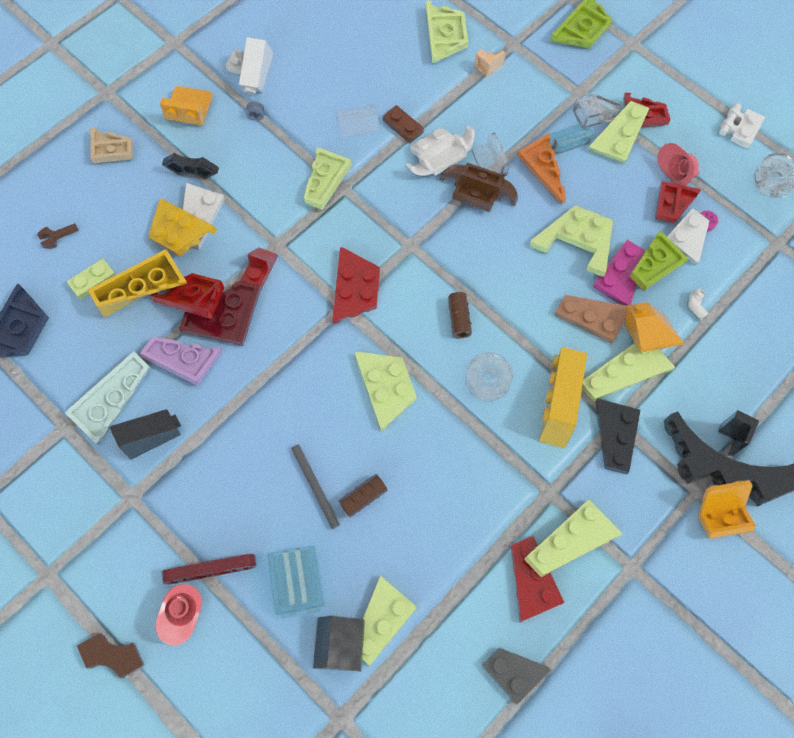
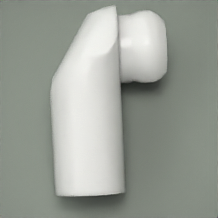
(695, 303)

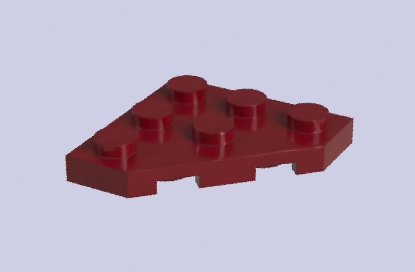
(230, 318)

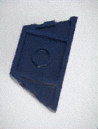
(20, 323)

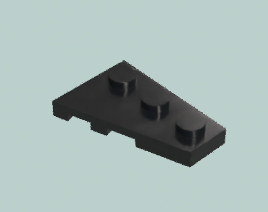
(618, 434)

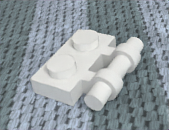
(746, 130)

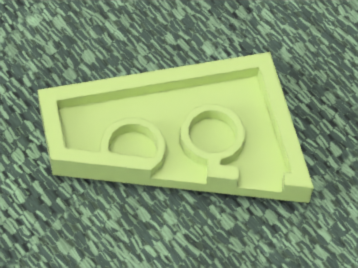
(383, 618)

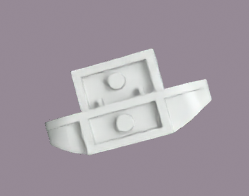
(440, 151)

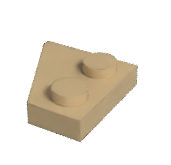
(109, 147)

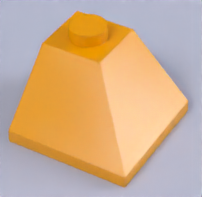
(650, 328)

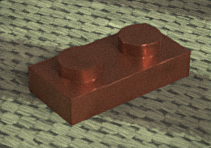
(403, 124)

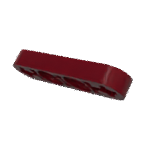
(208, 569)

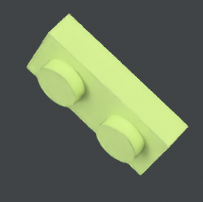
(90, 277)

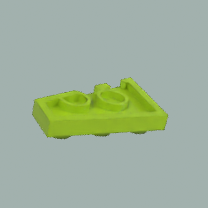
(657, 262)

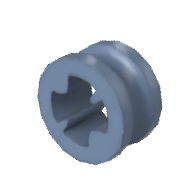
(255, 110)

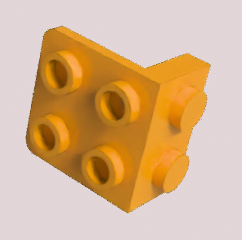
(187, 105)
(724, 510)

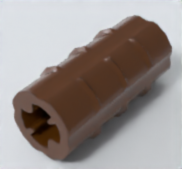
(459, 315)
(363, 495)

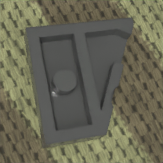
(515, 673)

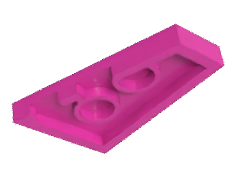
(617, 283)

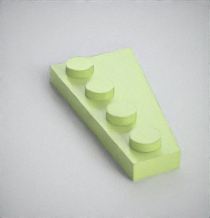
(626, 371)
(572, 539)

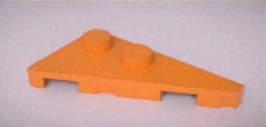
(542, 163)

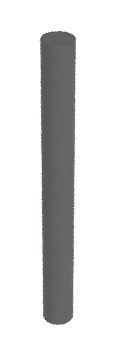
(315, 486)

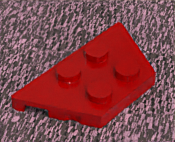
(355, 286)
(197, 297)

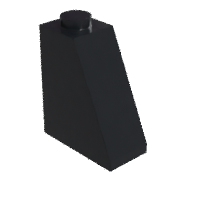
(145, 432)

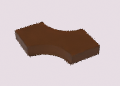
(100, 652)

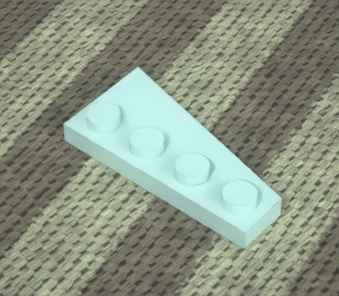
(106, 400)

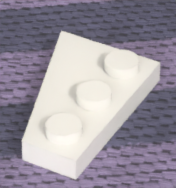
(202, 204)

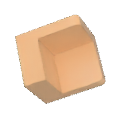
(489, 62)

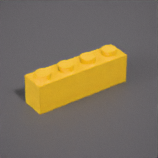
(136, 282)

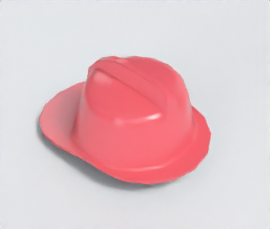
(677, 163)
(178, 614)

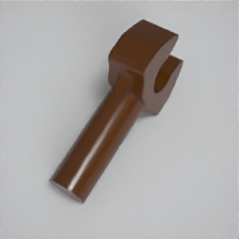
(55, 235)

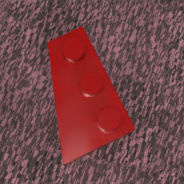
(533, 592)

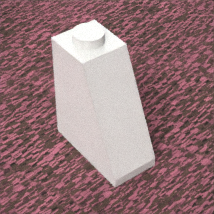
(255, 65)

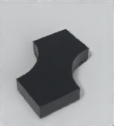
(194, 166)

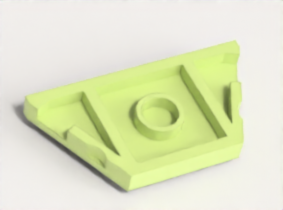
(446, 31)
(386, 385)

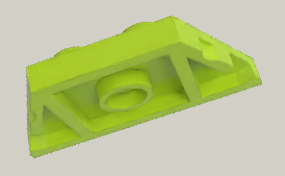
(583, 25)

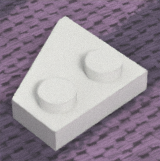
(690, 235)

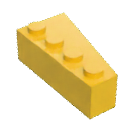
(563, 397)

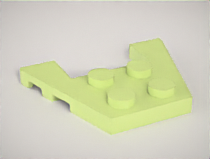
(582, 230)

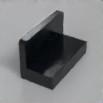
(740, 428)

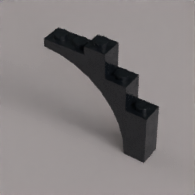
(702, 461)

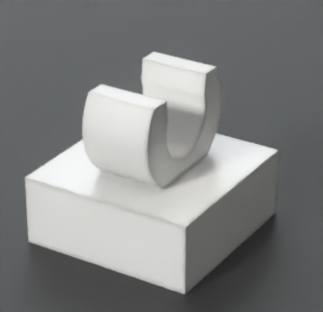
(235, 62)

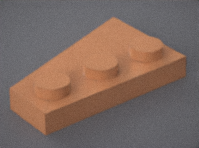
(593, 316)

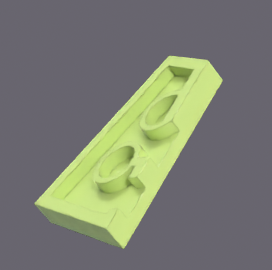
(620, 133)
(325, 178)

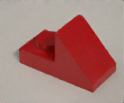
(259, 266)

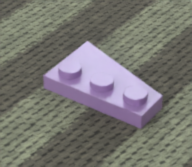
(181, 359)

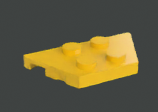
(177, 228)

